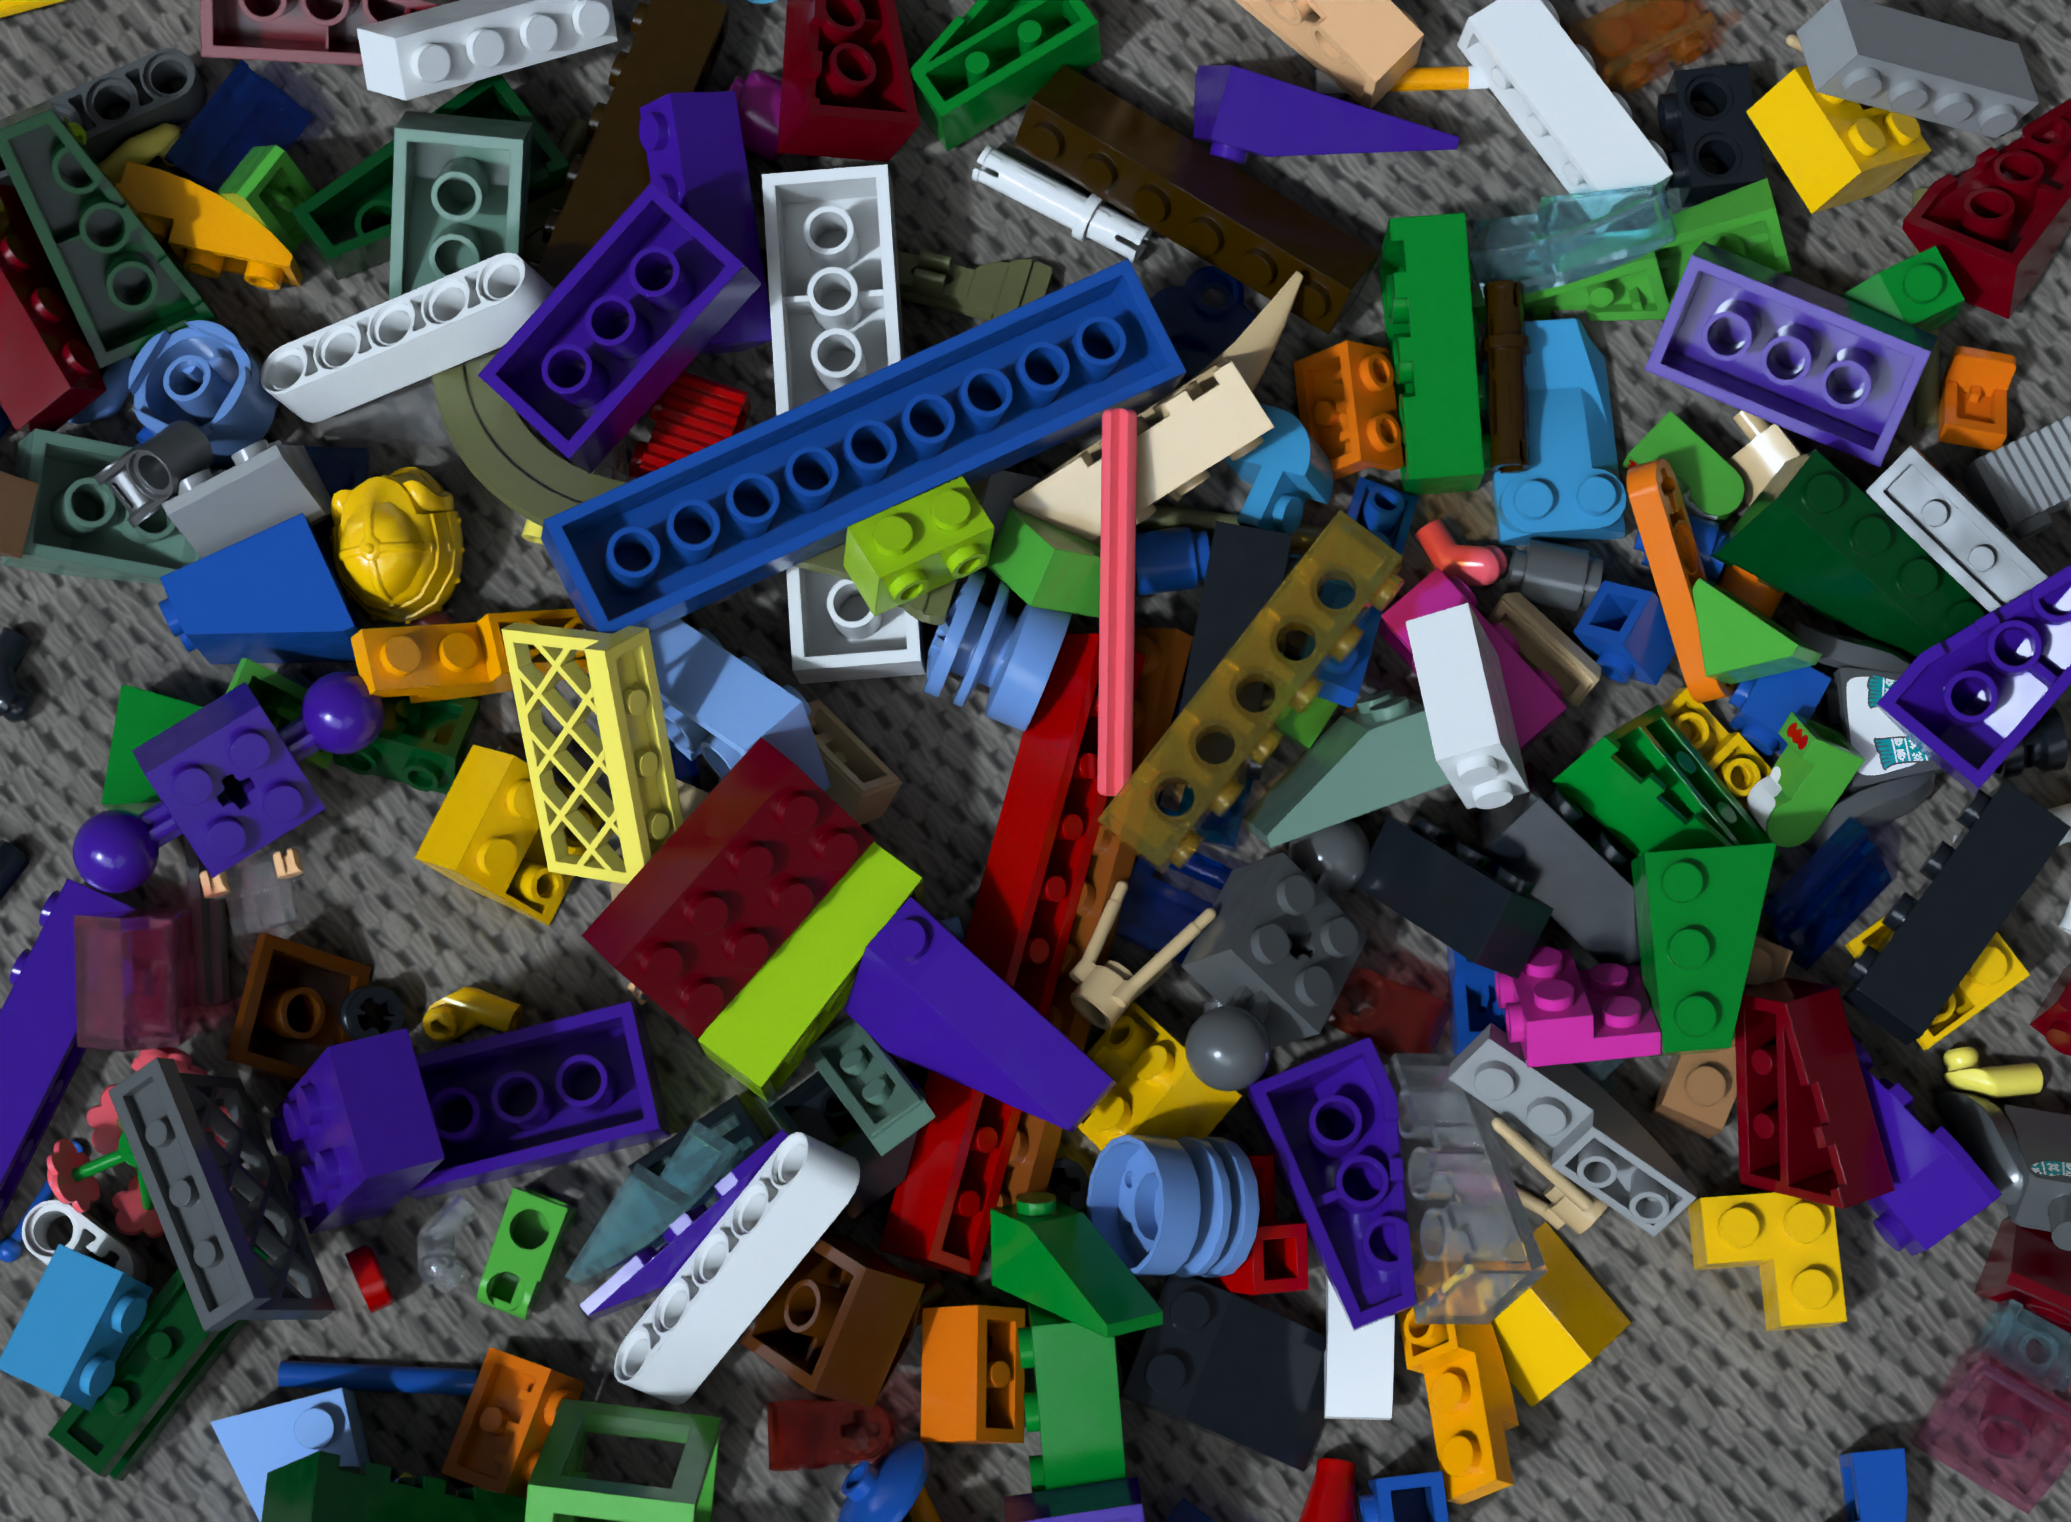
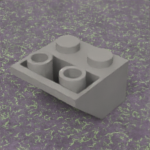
(259, 492)

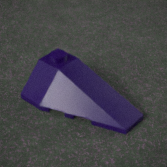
(1271, 118)
(1988, 683)
(955, 1015)
(1344, 1172)
(1931, 1172)
(651, 1269)

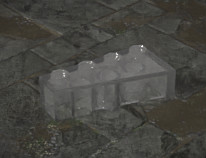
(1462, 1206)

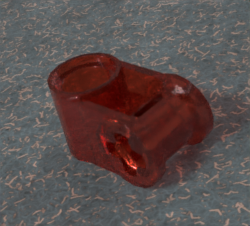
(1396, 1015)
(814, 1434)

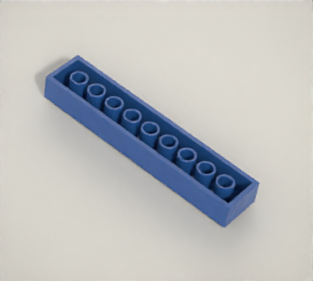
(814, 470)

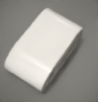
(86, 1237)

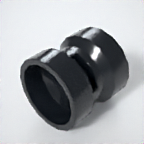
(2041, 748)

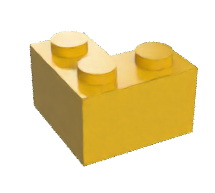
(1832, 144)
(1790, 1243)

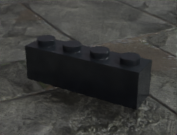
(1240, 578)
(1954, 912)

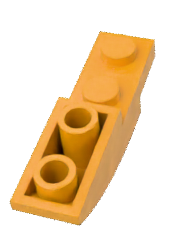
(207, 229)
(450, 658)
(1467, 1403)

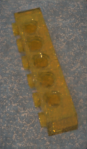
(1341, 553)

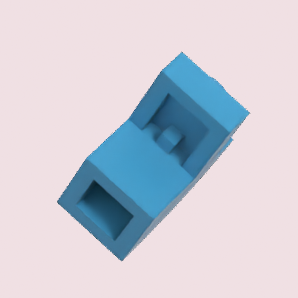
(1283, 475)

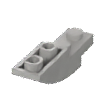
(1583, 1126)

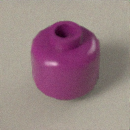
(759, 112)

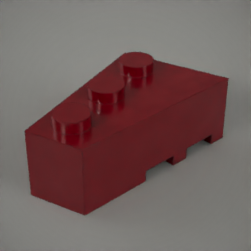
(1804, 1098)

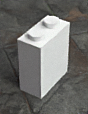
(1467, 707)

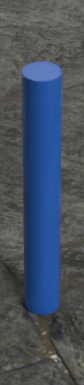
(377, 1377)

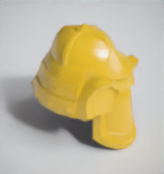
(397, 545)

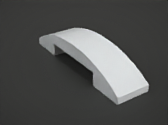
(1357, 1365)

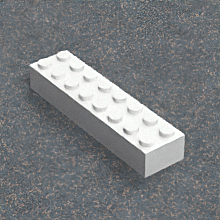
(830, 325)

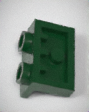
(418, 743)

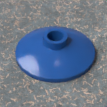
(886, 1486)

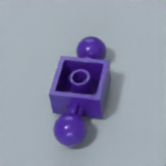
(227, 822)

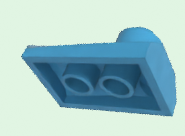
(1574, 472)

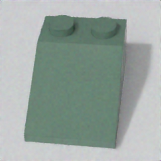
(455, 194)
(82, 524)
(1351, 770)

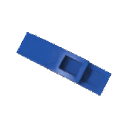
(1387, 516)

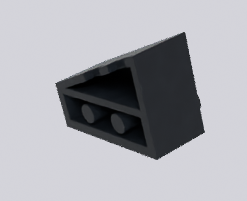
(1571, 865)

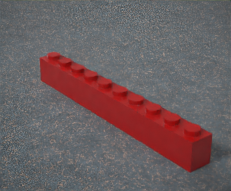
(1022, 933)

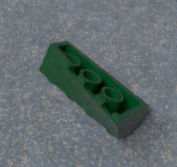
(1847, 559)

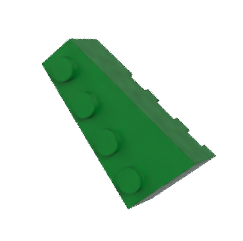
(1432, 353)
(1072, 1404)

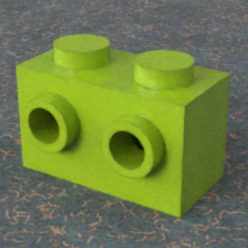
(918, 546)

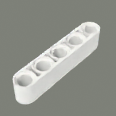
(405, 338)
(737, 1268)

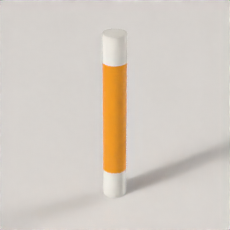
(1420, 80)

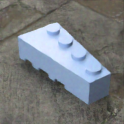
(727, 703)
(289, 1431)

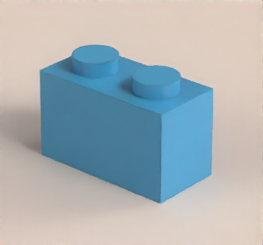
(75, 1327)

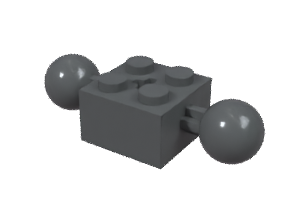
(1275, 954)

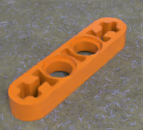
(1674, 567)

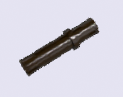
(1506, 365)

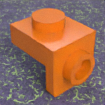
(1975, 398)

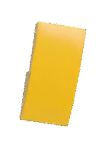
(1724, 752)

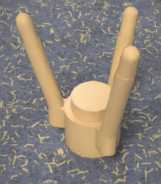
(1110, 989)
(1568, 1200)

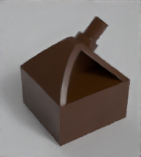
(842, 1321)

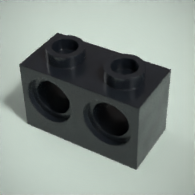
(1724, 137)

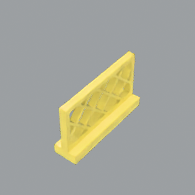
(630, 752)

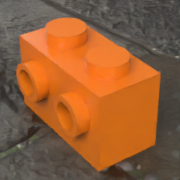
(972, 1375)

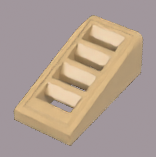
(857, 776)

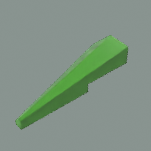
(1644, 288)

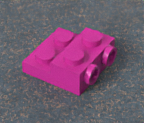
(1576, 1013)

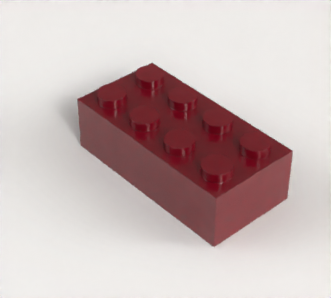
(728, 887)

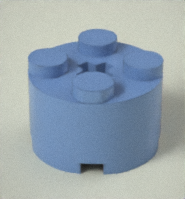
(203, 379)

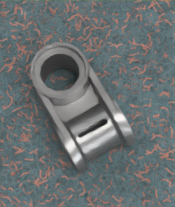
(153, 470)

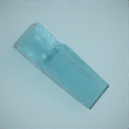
(1572, 237)
(653, 1202)

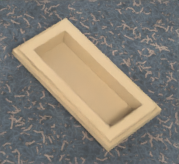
(1547, 647)

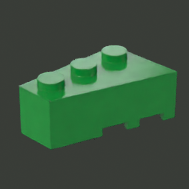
(999, 61)
(1657, 790)
(1698, 938)

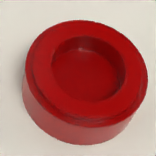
(370, 1278)

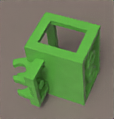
(567, 1494)

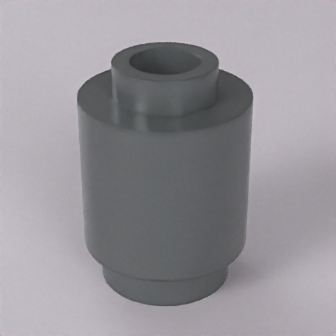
(1555, 575)

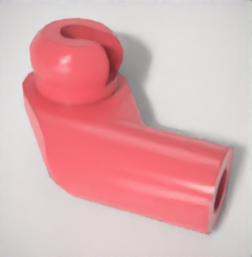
(1472, 564)

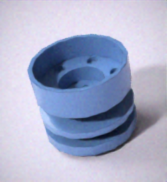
(996, 651)
(1175, 1204)

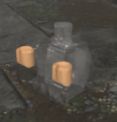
(260, 894)

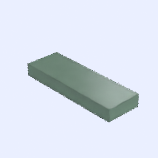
(870, 1085)

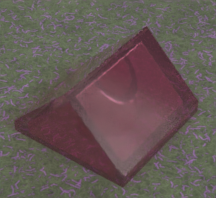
(1998, 1430)

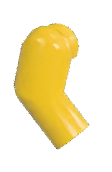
(467, 1010)

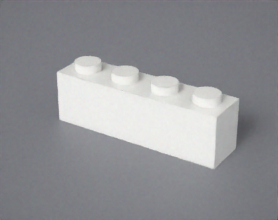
(477, 41)
(1560, 98)

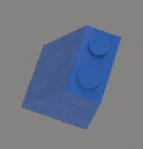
(263, 601)

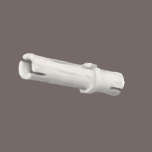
(1081, 213)

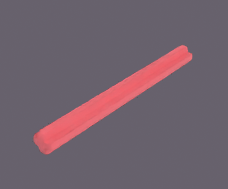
(1117, 599)

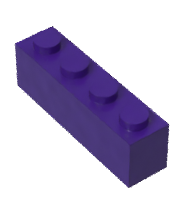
(702, 166)

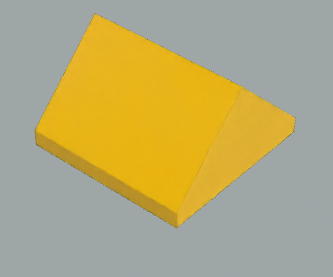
(1555, 1323)

